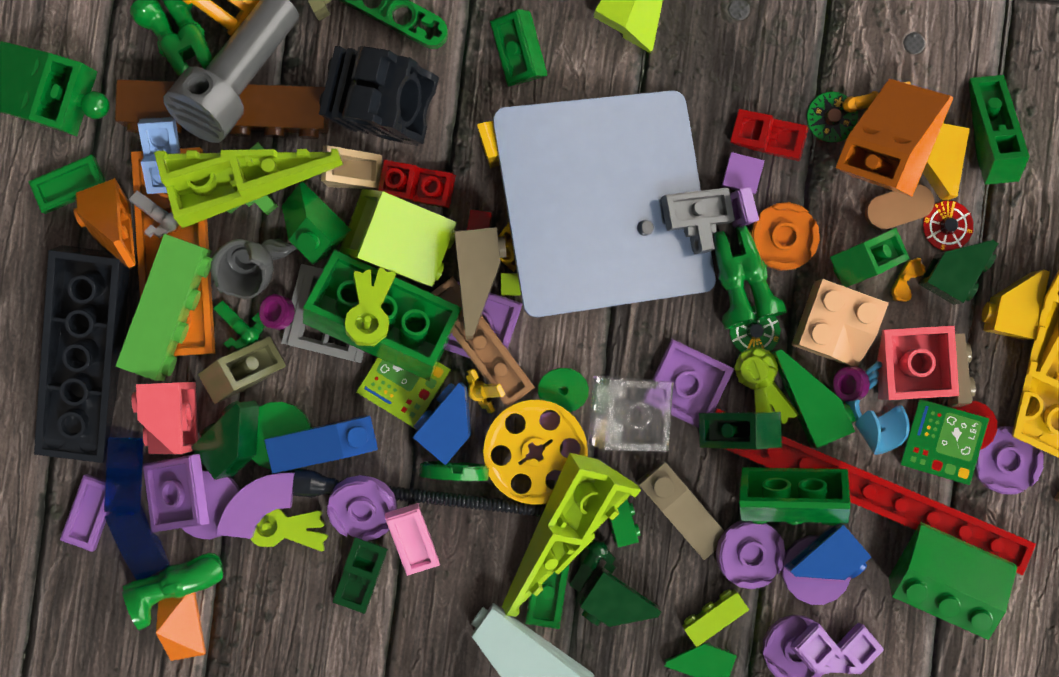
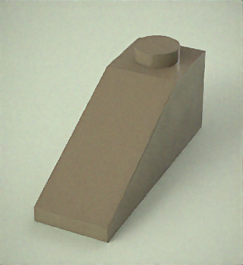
(478, 266)
(682, 508)

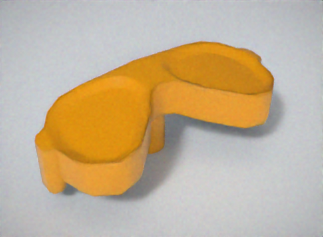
(911, 269)

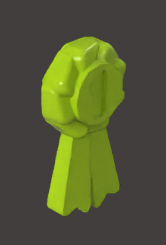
(367, 322)
(758, 370)
(277, 526)

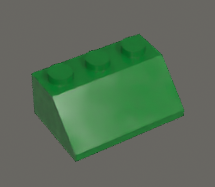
(795, 495)
(953, 580)

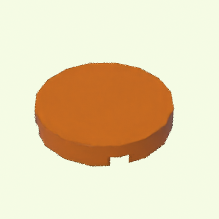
(785, 236)

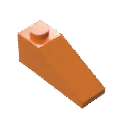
(108, 219)

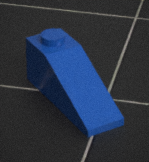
(321, 444)

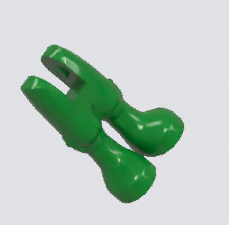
(173, 46)
(735, 271)
(173, 582)

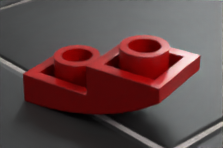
(417, 183)

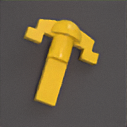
(480, 391)

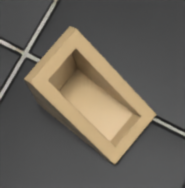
(358, 170)

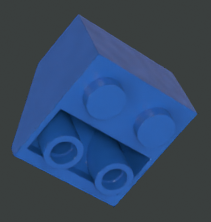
(448, 426)

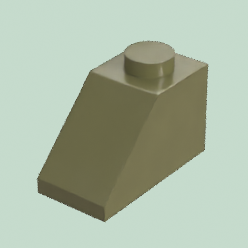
(241, 370)

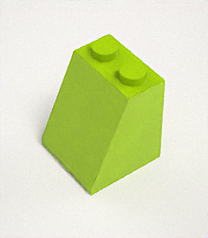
(399, 237)

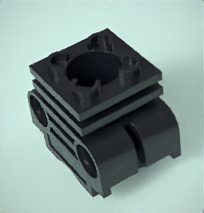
(378, 94)

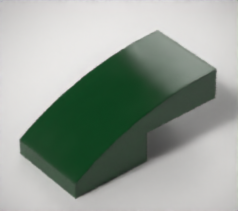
(360, 575)

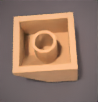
(839, 323)

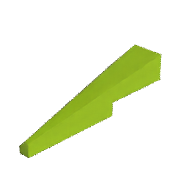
(632, 18)
(217, 182)
(579, 504)

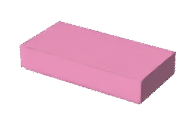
(412, 539)

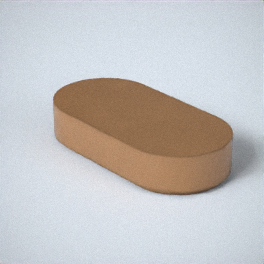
(898, 209)

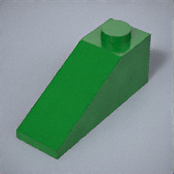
(997, 131)
(818, 408)

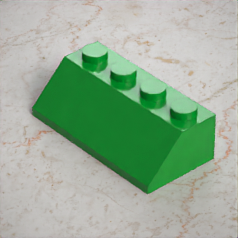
(417, 319)

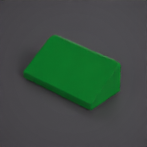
(518, 47)

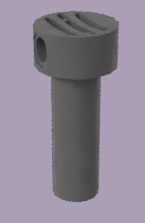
(208, 98)

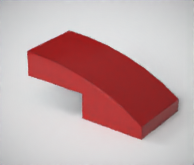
(769, 135)

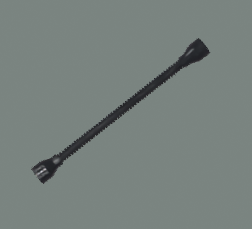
(312, 484)

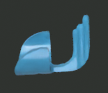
(886, 431)

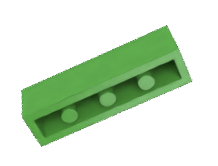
(164, 309)

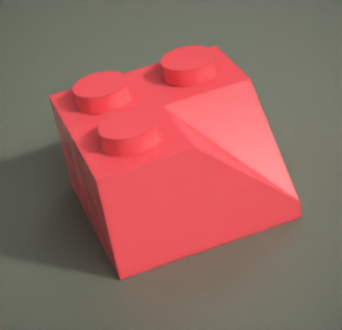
(918, 363)
(167, 415)

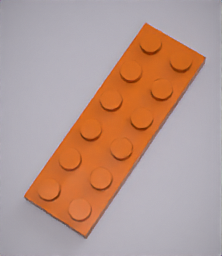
(200, 334)

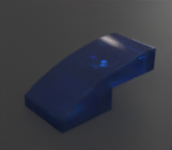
(124, 474)
(137, 543)

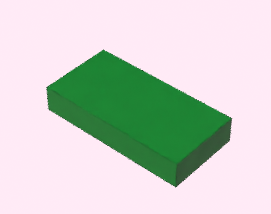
(61, 185)

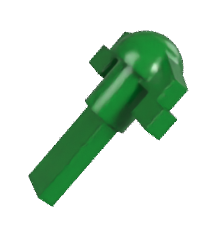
(247, 334)

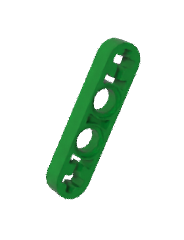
(385, 13)

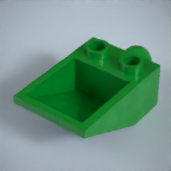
(48, 89)

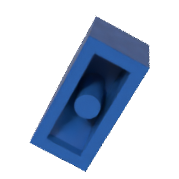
(831, 556)

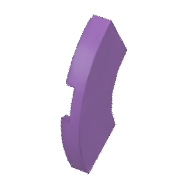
(254, 502)

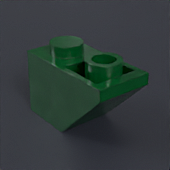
(955, 272)
(230, 441)

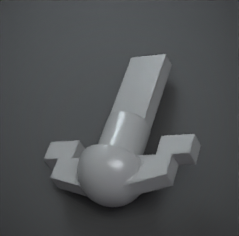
(166, 219)

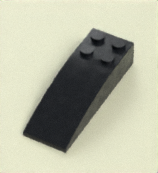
(80, 352)

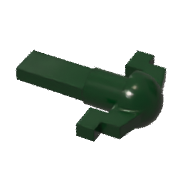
(598, 551)

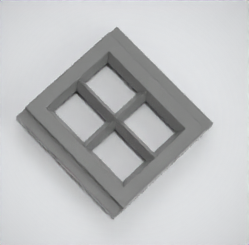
(294, 332)

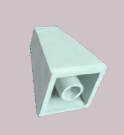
(518, 650)

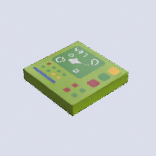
(401, 391)

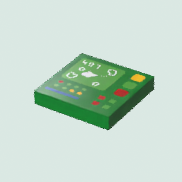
(944, 442)

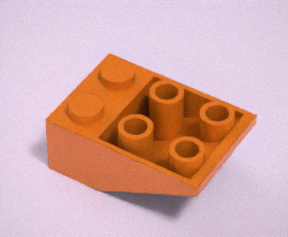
(895, 137)

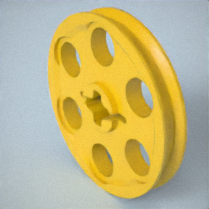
(518, 445)

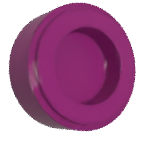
(276, 312)
(851, 383)

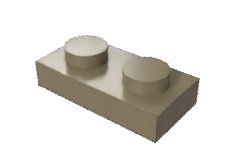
(966, 383)

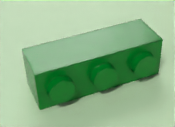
(623, 526)

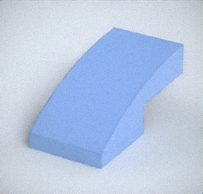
(156, 135)

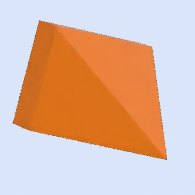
(180, 627)

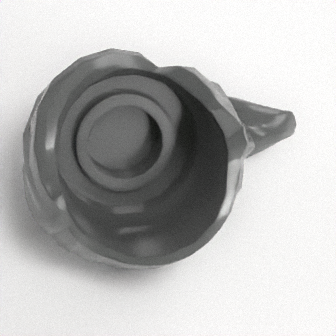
(247, 267)

